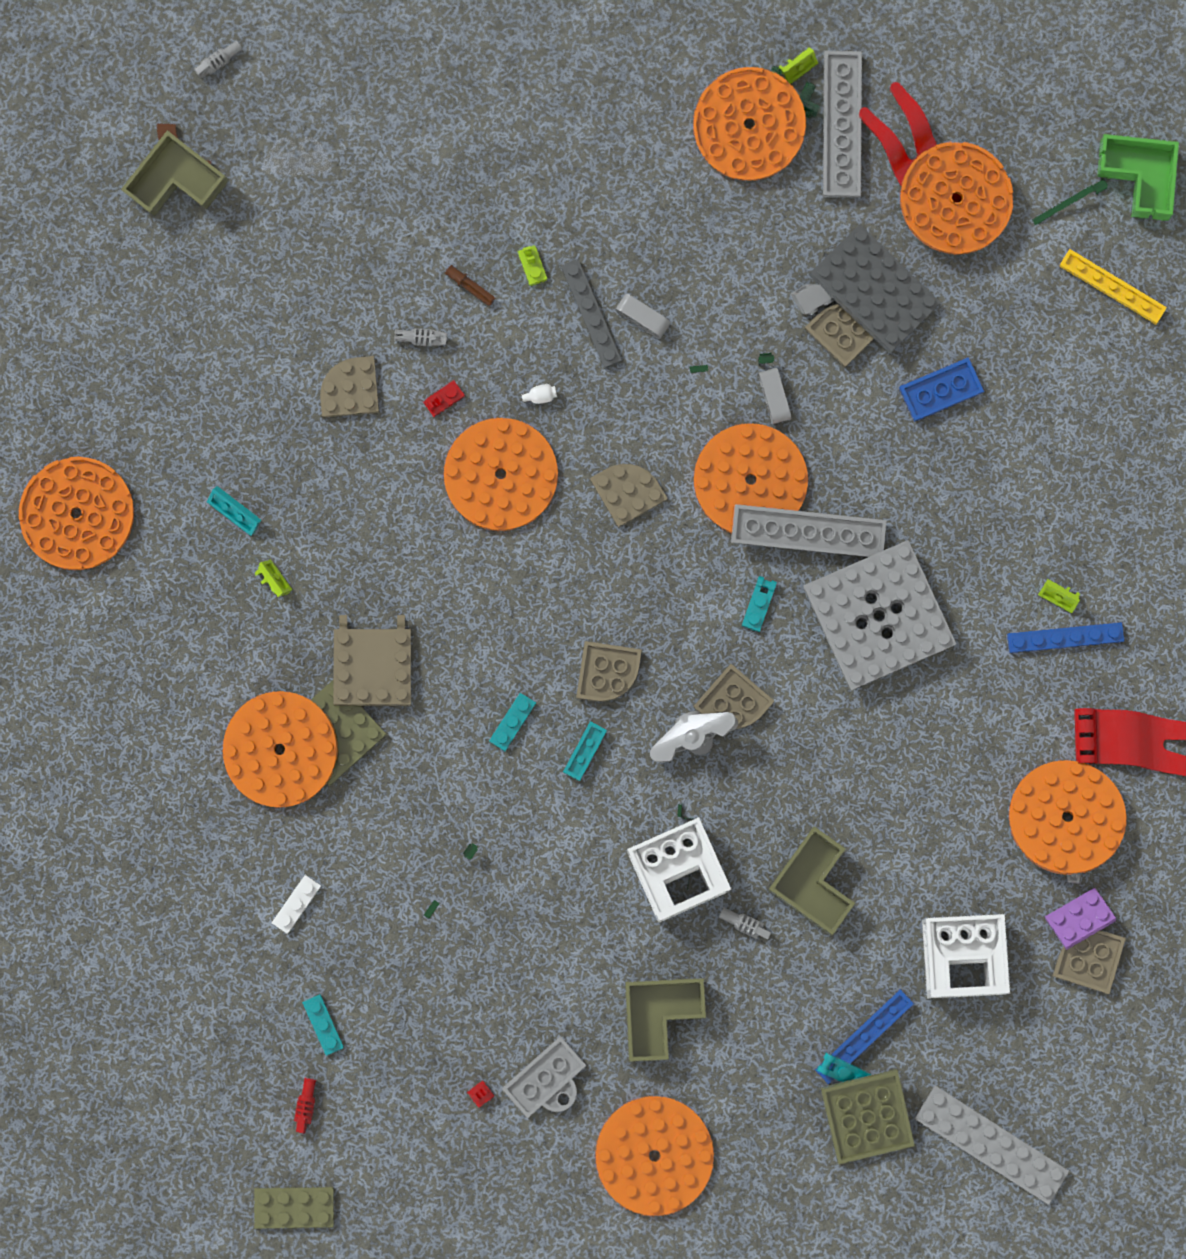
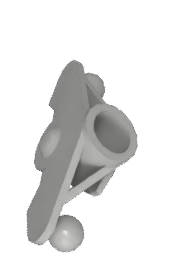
(693, 733)

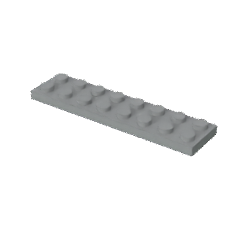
(842, 124)
(807, 531)
(991, 1145)

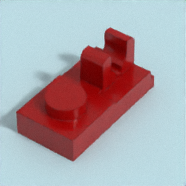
(443, 398)

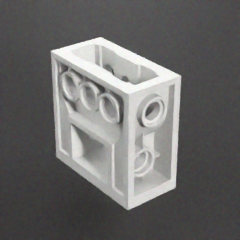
(672, 867)
(975, 949)

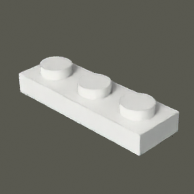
(296, 904)

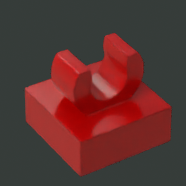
(480, 1094)

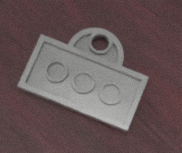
(546, 1079)

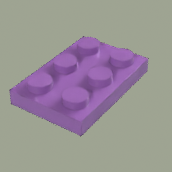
(1080, 918)

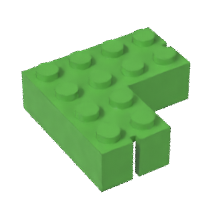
(1148, 164)

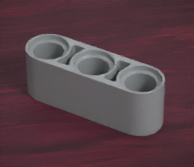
(643, 316)
(774, 395)

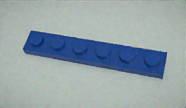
(1065, 637)
(871, 1030)

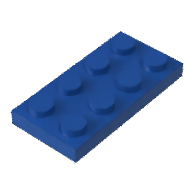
(941, 389)

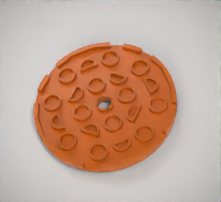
(755, 96)
(929, 203)
(743, 452)
(506, 501)
(81, 541)
(308, 745)
(1063, 845)
(683, 1149)

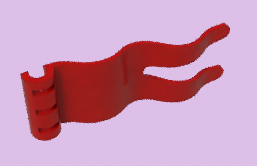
(919, 127)
(1129, 739)

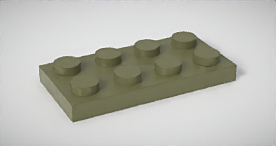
(294, 1207)

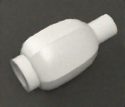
(540, 394)

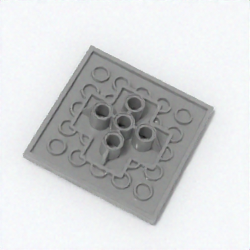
(892, 579)

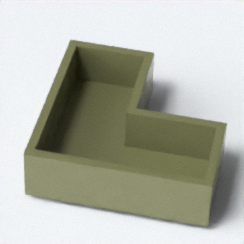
(173, 166)
(803, 883)
(651, 1005)

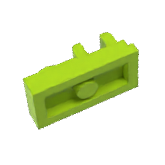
(799, 65)
(532, 265)
(274, 578)
(1059, 596)

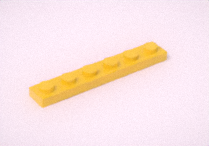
(1112, 286)

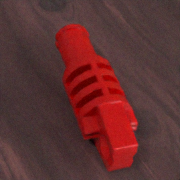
(305, 1106)

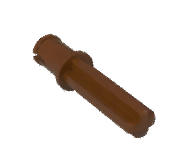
(469, 285)

